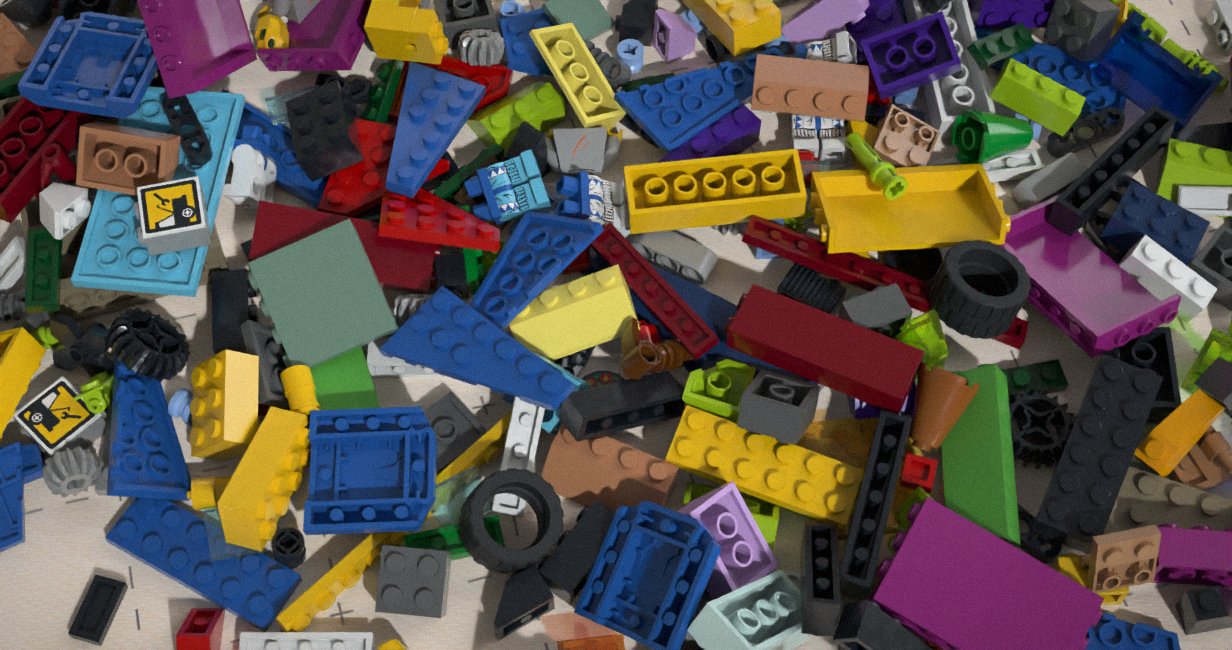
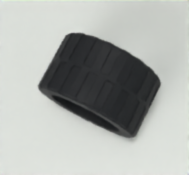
(986, 267)
(537, 494)

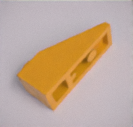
(1178, 433)

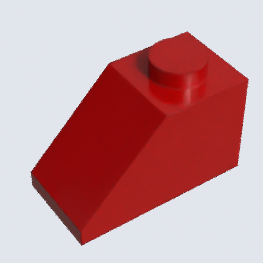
(201, 630)

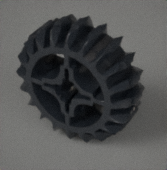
(148, 345)
(1038, 443)

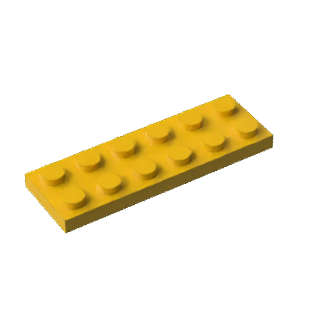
(765, 467)

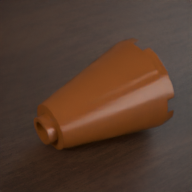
(938, 405)

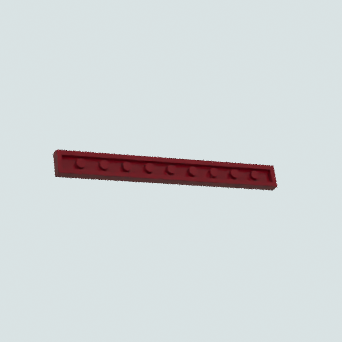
(852, 269)

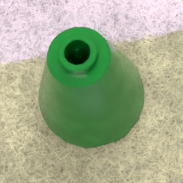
(988, 136)

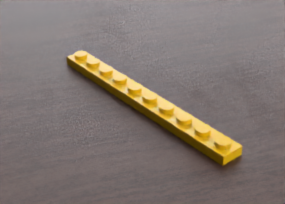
(368, 552)

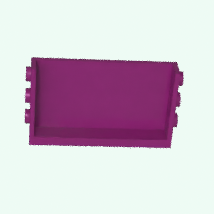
(323, 40)
(196, 41)
(1081, 285)
(978, 590)

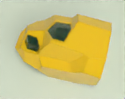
(271, 33)

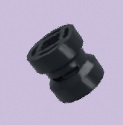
(715, 48)
(289, 555)

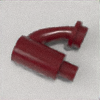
(57, 161)

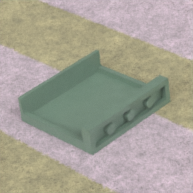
(322, 296)

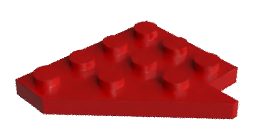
(495, 78)
(362, 184)
(434, 221)

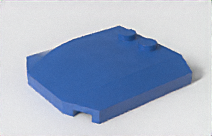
(92, 66)
(370, 471)
(650, 575)

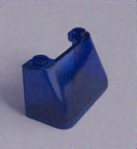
(1151, 74)

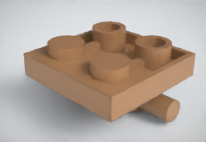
(904, 139)
(1206, 463)
(1122, 558)

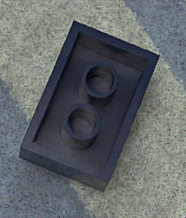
(1149, 214)

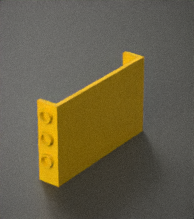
(935, 211)

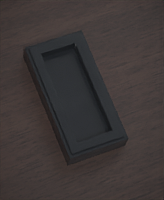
(98, 610)

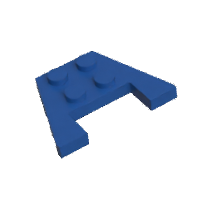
(519, 48)
(11, 497)

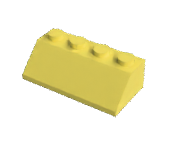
(578, 75)
(576, 315)

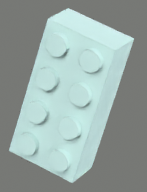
(752, 617)

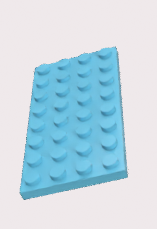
(111, 247)

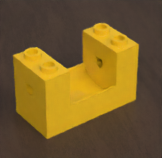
(405, 31)

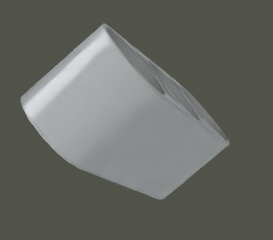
(1049, 181)
(676, 255)

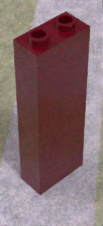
(396, 262)
(824, 348)

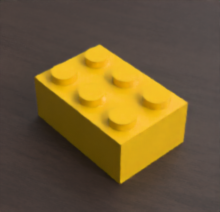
(224, 405)

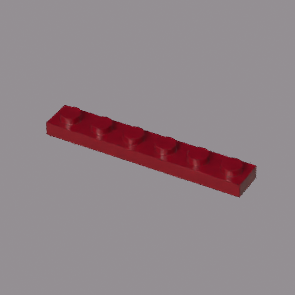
(655, 292)

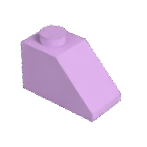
(672, 36)

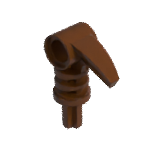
(644, 356)

